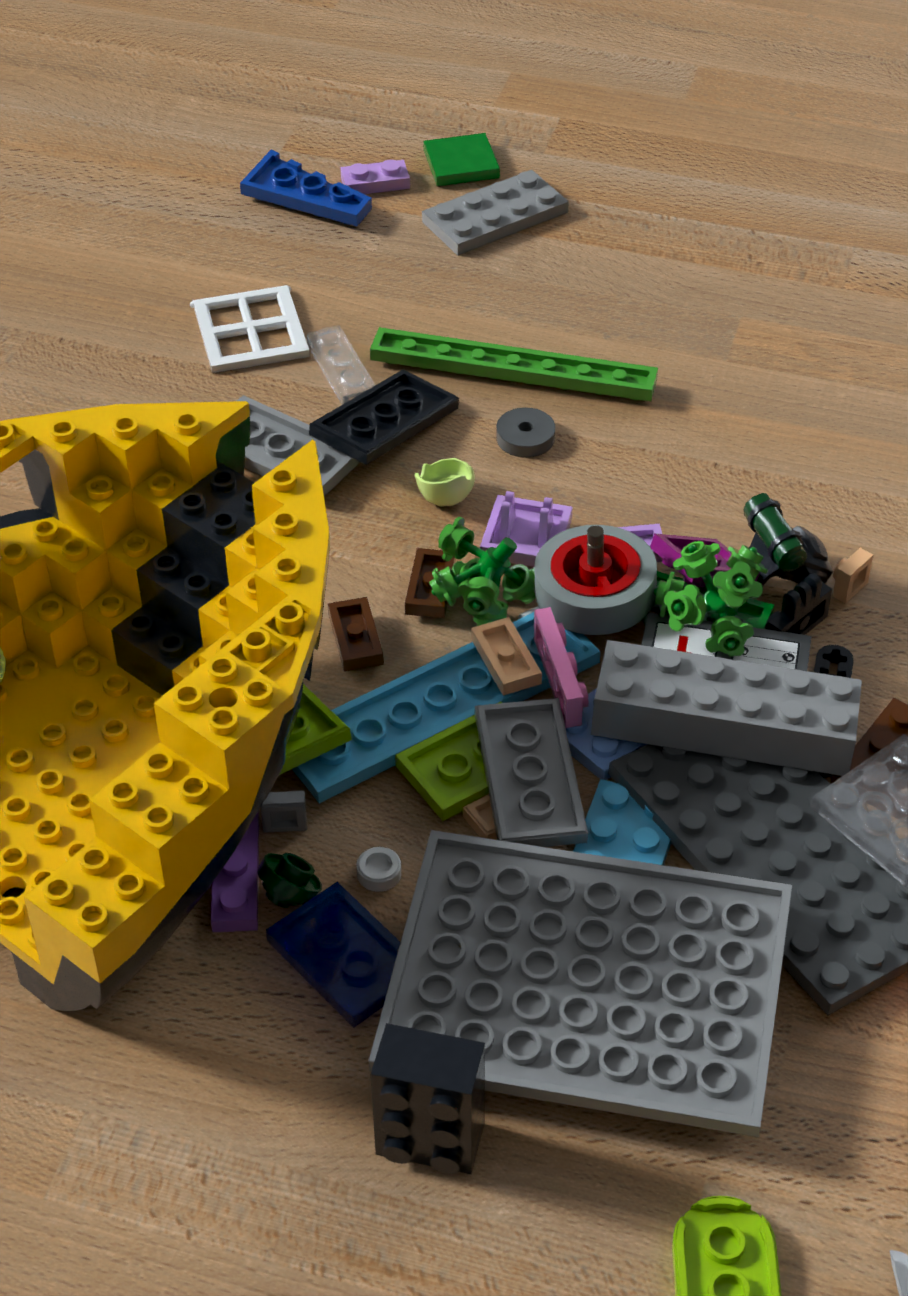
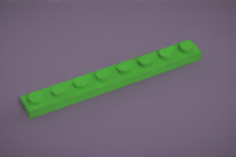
(514, 364)

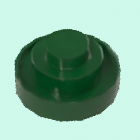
(288, 879)

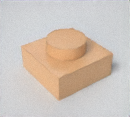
(852, 575)

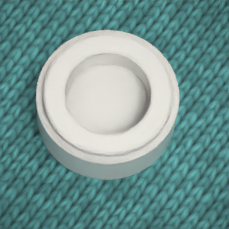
(379, 869)

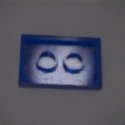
(339, 952)

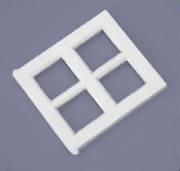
(250, 327)

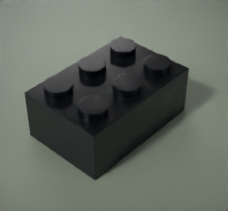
(428, 1098)

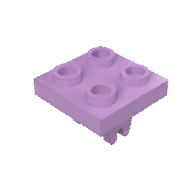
(526, 523)

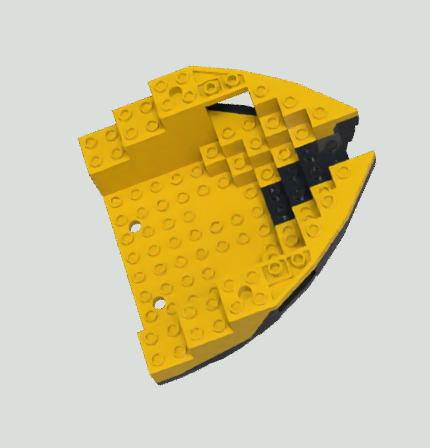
(147, 674)

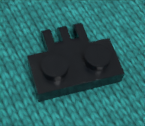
(802, 607)

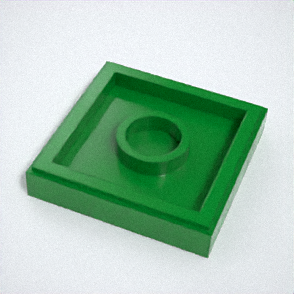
(461, 159)

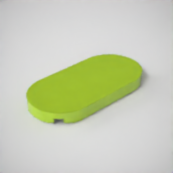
(724, 1251)

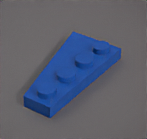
(296, 189)

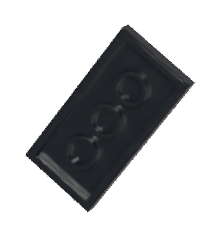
(384, 416)

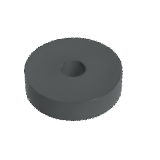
(525, 432)

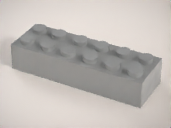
(727, 707)

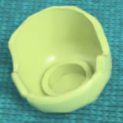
(446, 481)

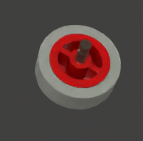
(596, 579)

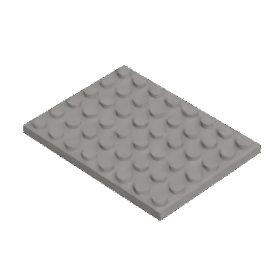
(596, 978)

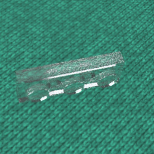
(339, 362)

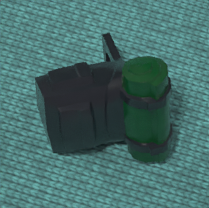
(786, 550)

